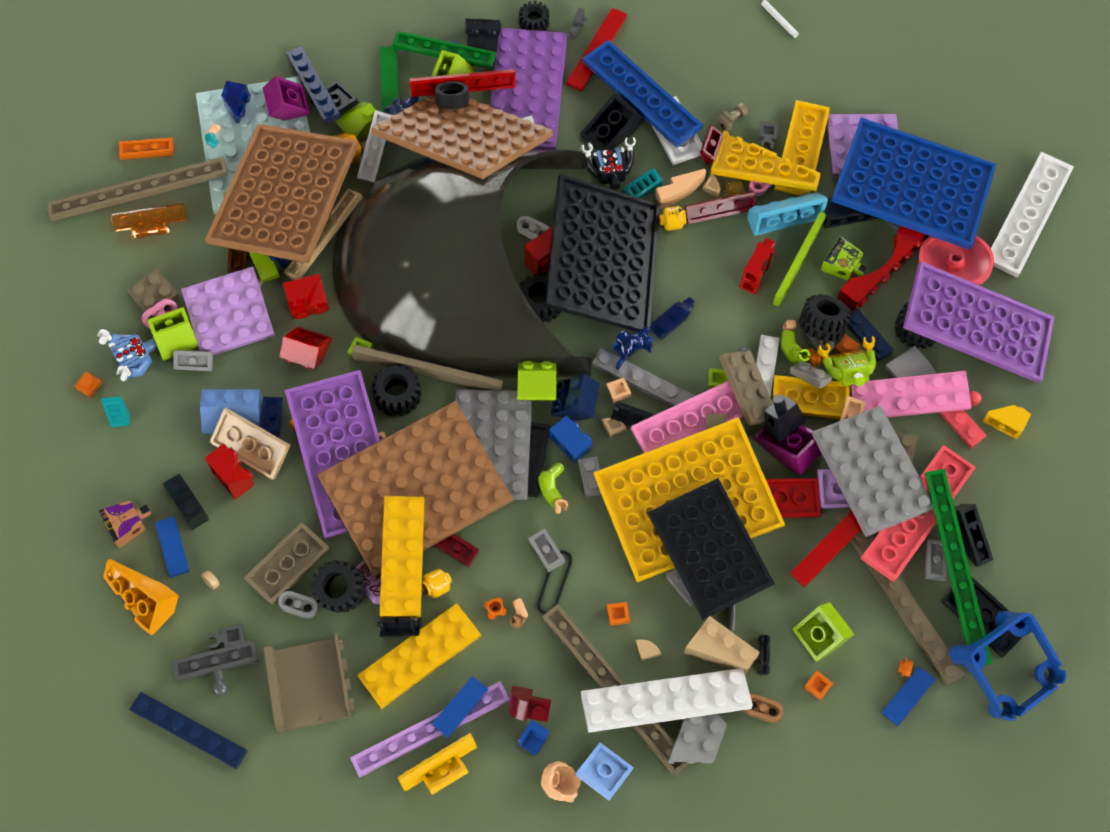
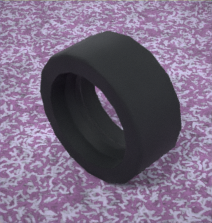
(451, 95)

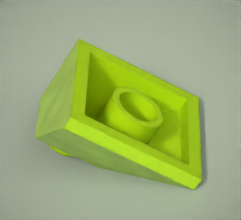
(357, 120)

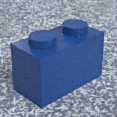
(570, 439)

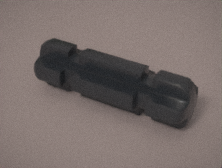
(764, 655)

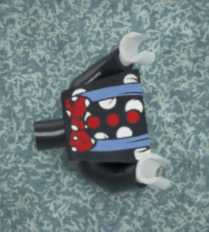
(610, 165)

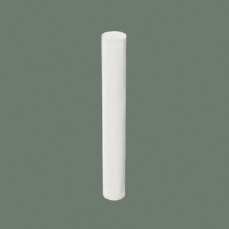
(780, 19)

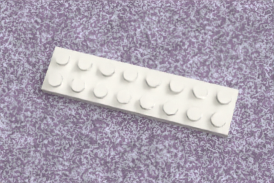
(1030, 213)
(665, 700)

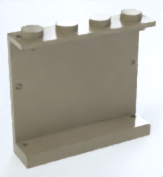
(308, 684)

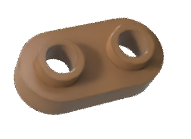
(763, 705)

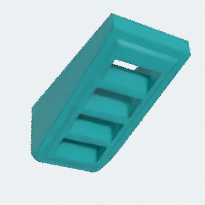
(649, 177)
(116, 411)

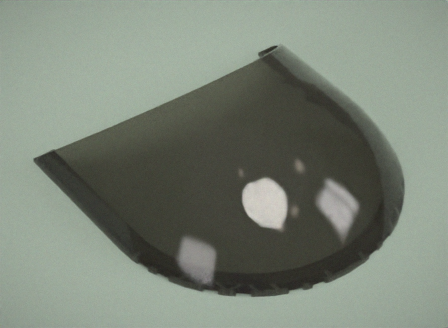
(430, 274)

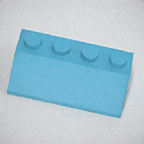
(786, 213)

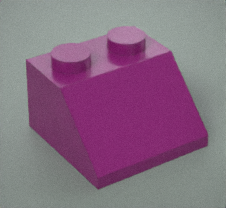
(285, 99)

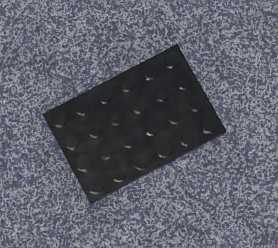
(710, 549)

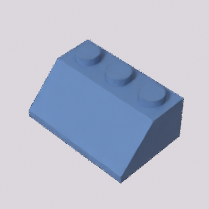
(241, 401)

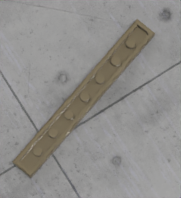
(427, 369)

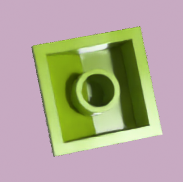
(536, 381)
(823, 631)

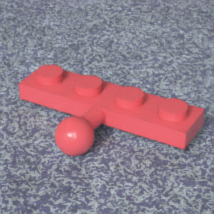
(964, 424)

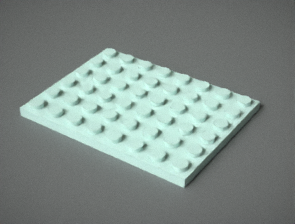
(235, 137)

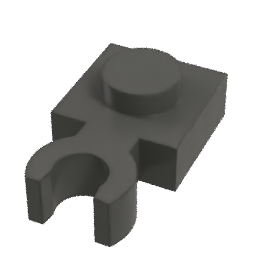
(578, 22)
(768, 134)
(230, 636)

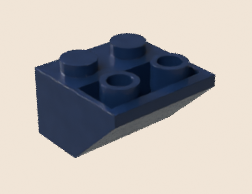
(576, 398)

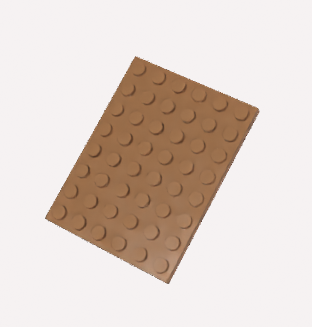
(466, 138)
(282, 193)
(426, 459)

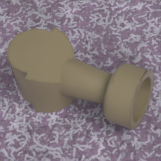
(726, 120)

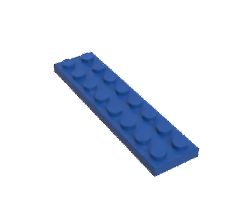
(642, 93)

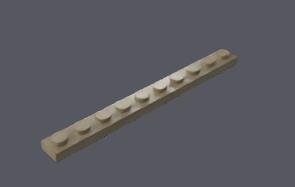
(137, 189)
(911, 615)
(604, 677)

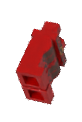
(757, 265)

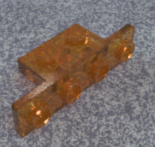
(149, 220)

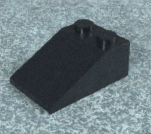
(612, 124)

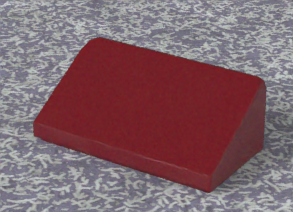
(711, 144)

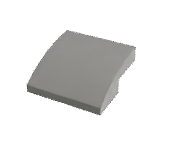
(910, 364)

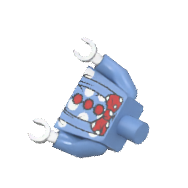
(129, 352)

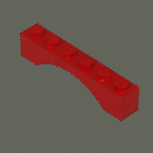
(858, 289)

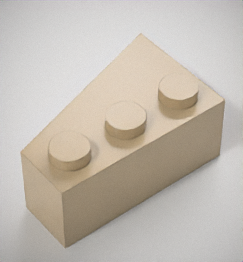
(721, 646)

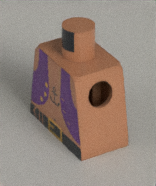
(124, 521)

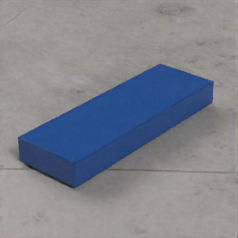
(172, 547)
(908, 696)
(460, 707)

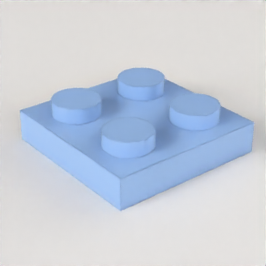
(604, 771)

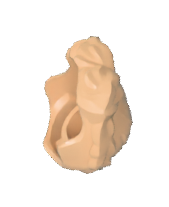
(560, 782)

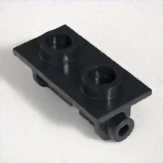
(629, 414)
(399, 626)

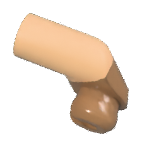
(520, 615)

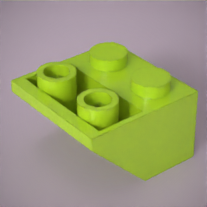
(451, 64)
(173, 332)

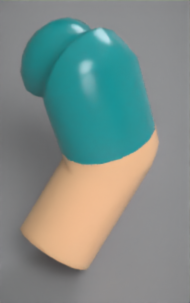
(211, 135)

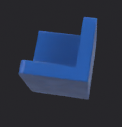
(533, 738)

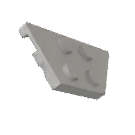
(698, 740)

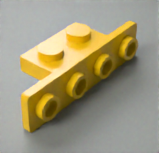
(440, 768)

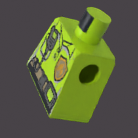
(844, 260)

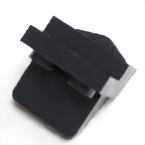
(482, 33)

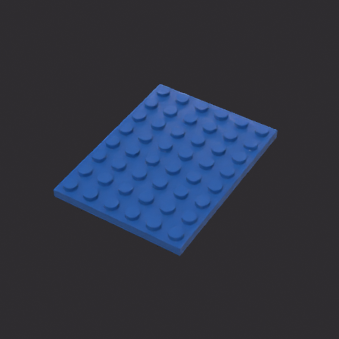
(914, 183)

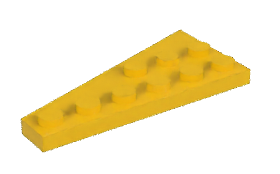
(758, 164)

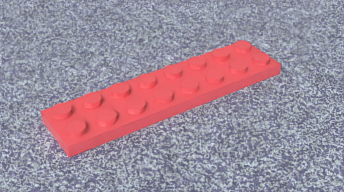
(898, 544)

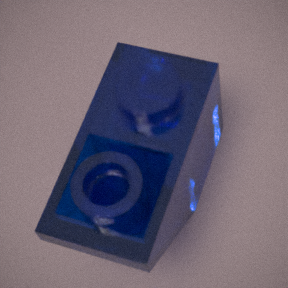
(235, 98)

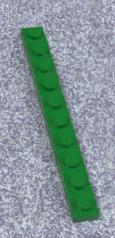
(956, 558)

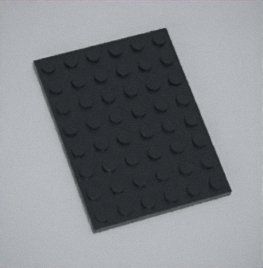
(602, 254)

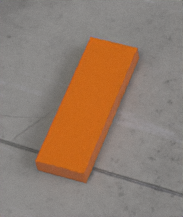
(146, 148)

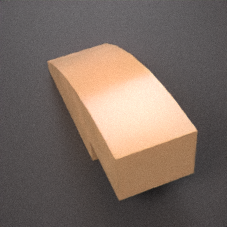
(679, 188)

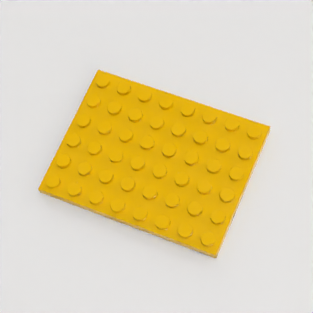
(673, 470)

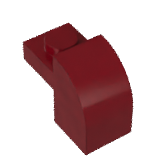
(524, 705)

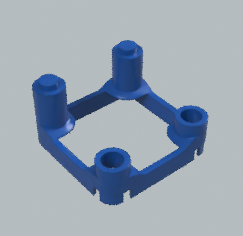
(975, 658)

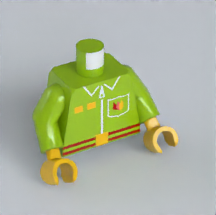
(852, 366)

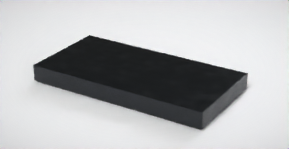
(538, 444)
(989, 608)

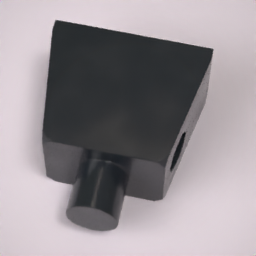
(782, 418)

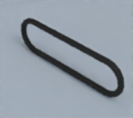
(562, 585)

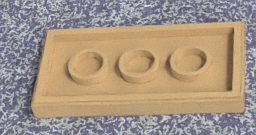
(251, 443)

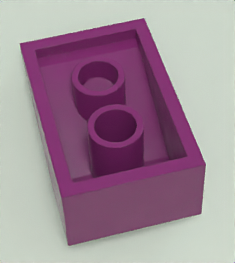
(795, 451)

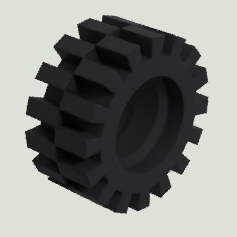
(534, 9)

